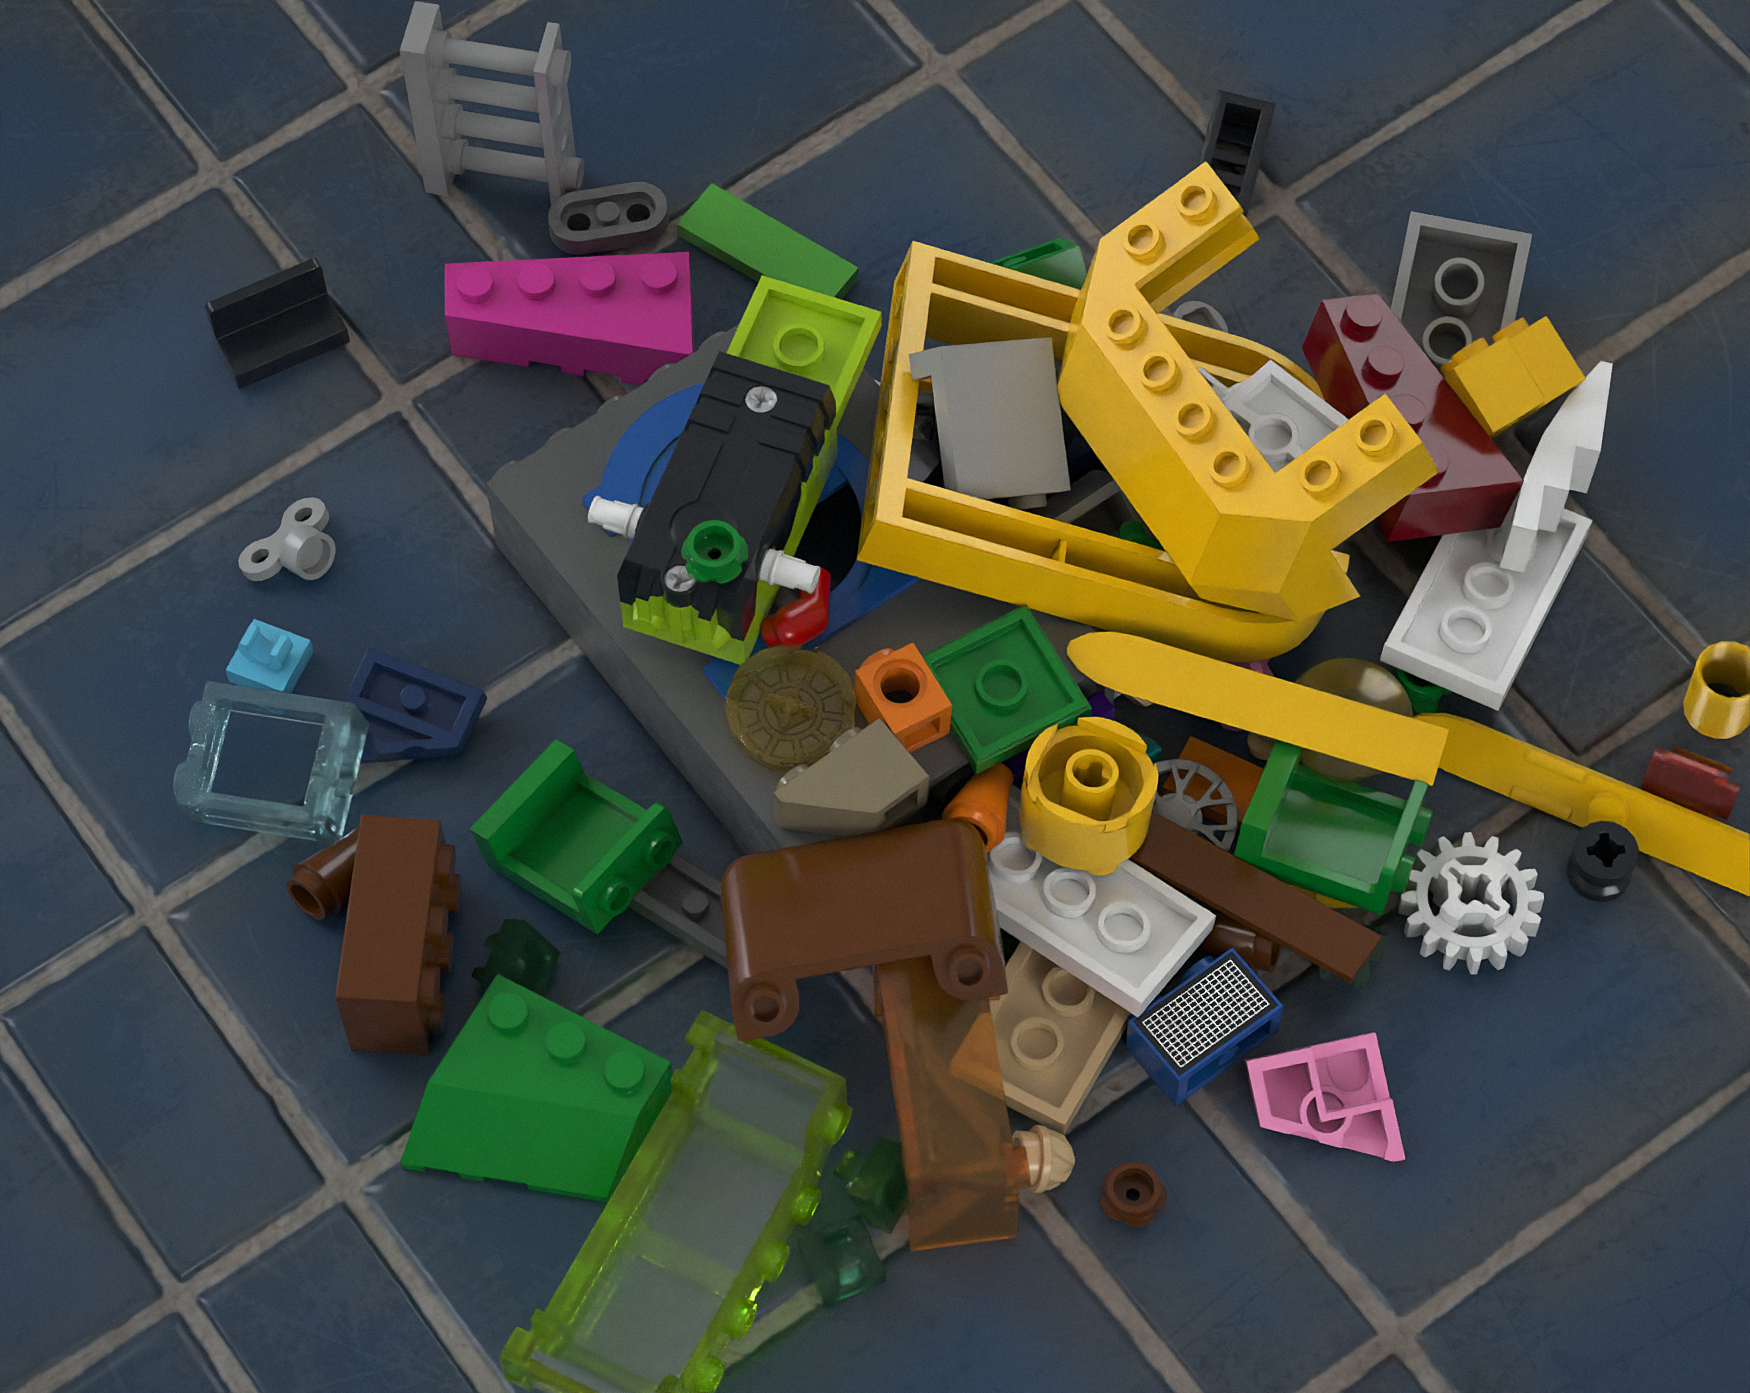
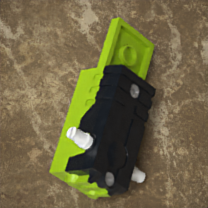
(750, 459)

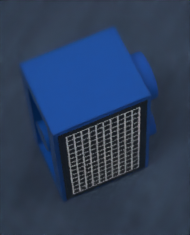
(1203, 1025)

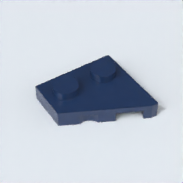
(412, 709)

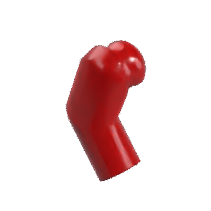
(801, 619)

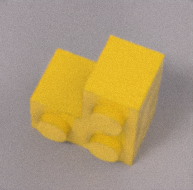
(1514, 375)

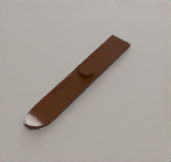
(1255, 898)

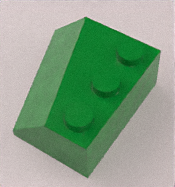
(538, 1099)

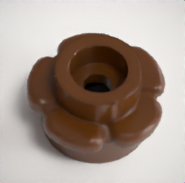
(1138, 1178)

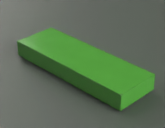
(763, 245)

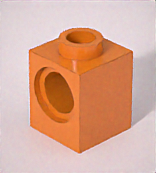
(913, 722)

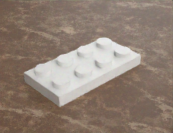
(1475, 620)
(1110, 930)

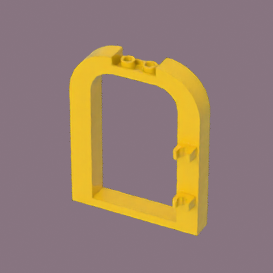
(1016, 552)

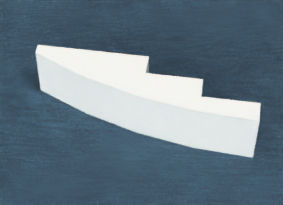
(1560, 464)

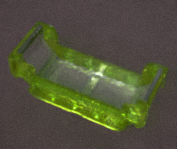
(690, 1225)

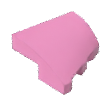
(1328, 1095)

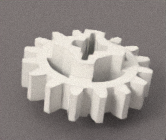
(1472, 913)

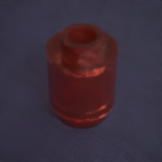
(1692, 782)

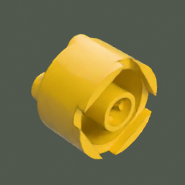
(1087, 795)

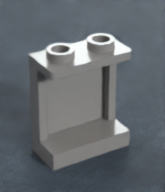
(998, 419)

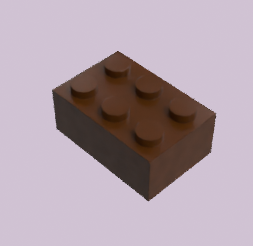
(397, 935)

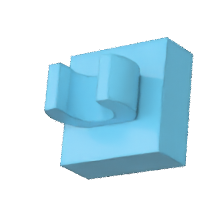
(269, 658)

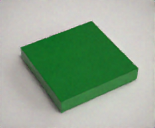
(1005, 688)

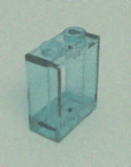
(331, 777)

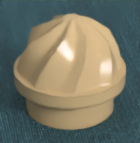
(1048, 1157)

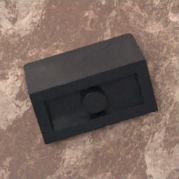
(276, 323)

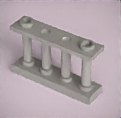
(441, 122)

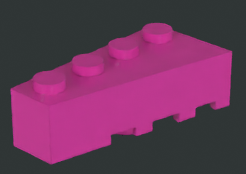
(574, 312)

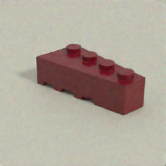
(1366, 352)

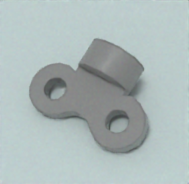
(295, 545)

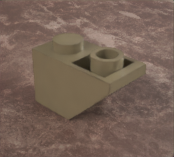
(855, 789)

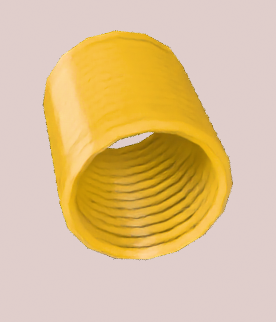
(1711, 712)

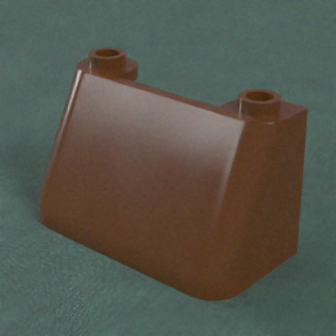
(859, 907)

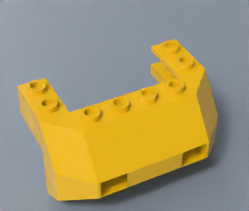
(1178, 450)

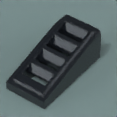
(1243, 112)

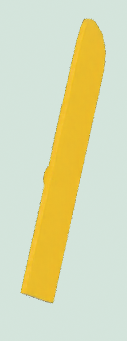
(1260, 704)
(1589, 797)

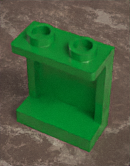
(1331, 832)
(575, 839)

